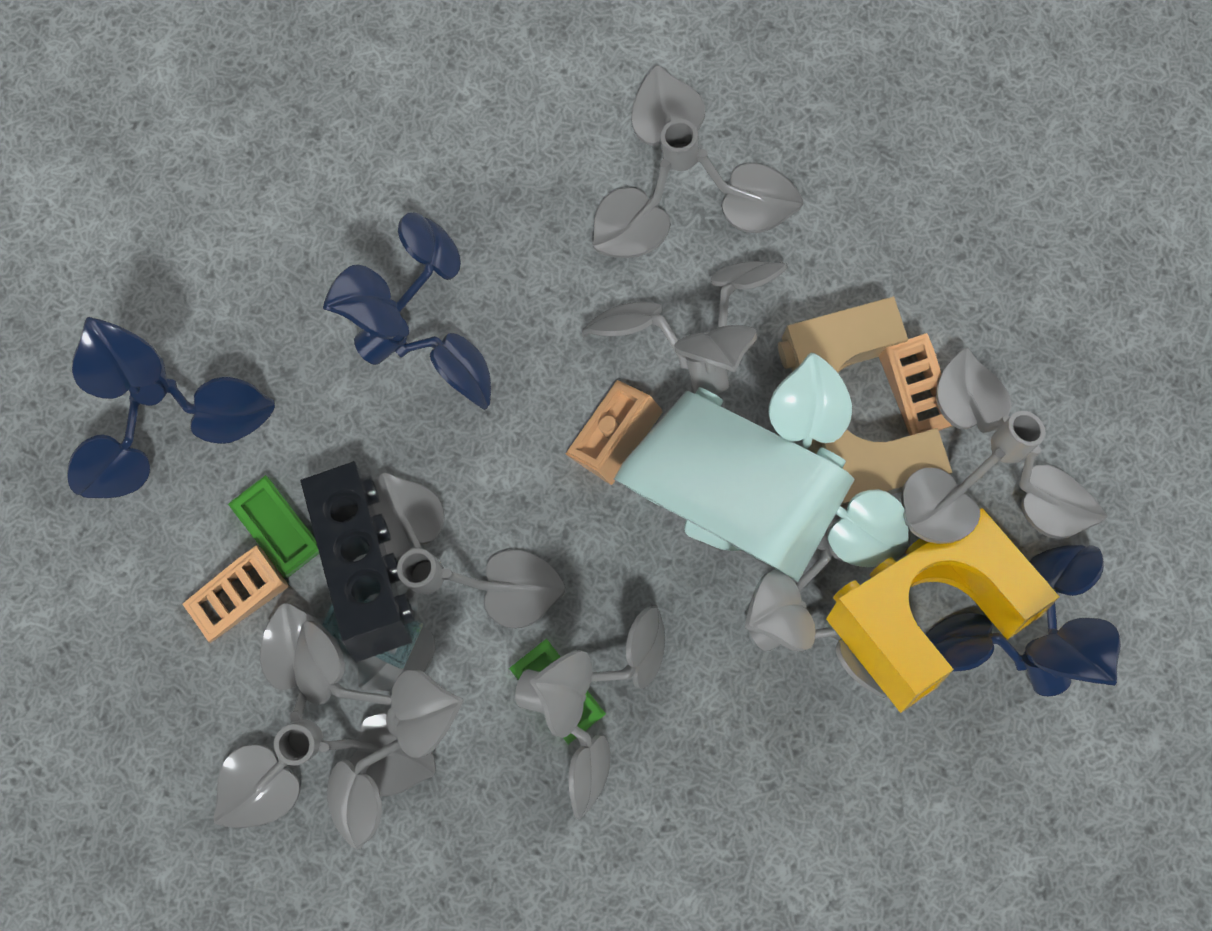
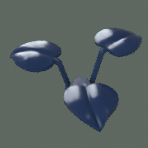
(367, 302)
(115, 361)
(1080, 649)

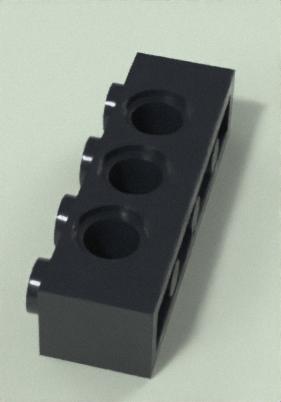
(369, 626)

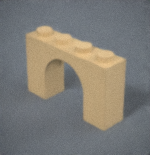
(846, 340)

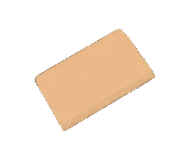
(614, 430)

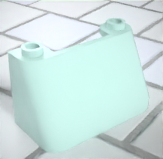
(738, 481)

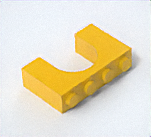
(877, 615)

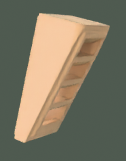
(902, 392)
(273, 586)

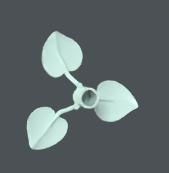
(818, 407)

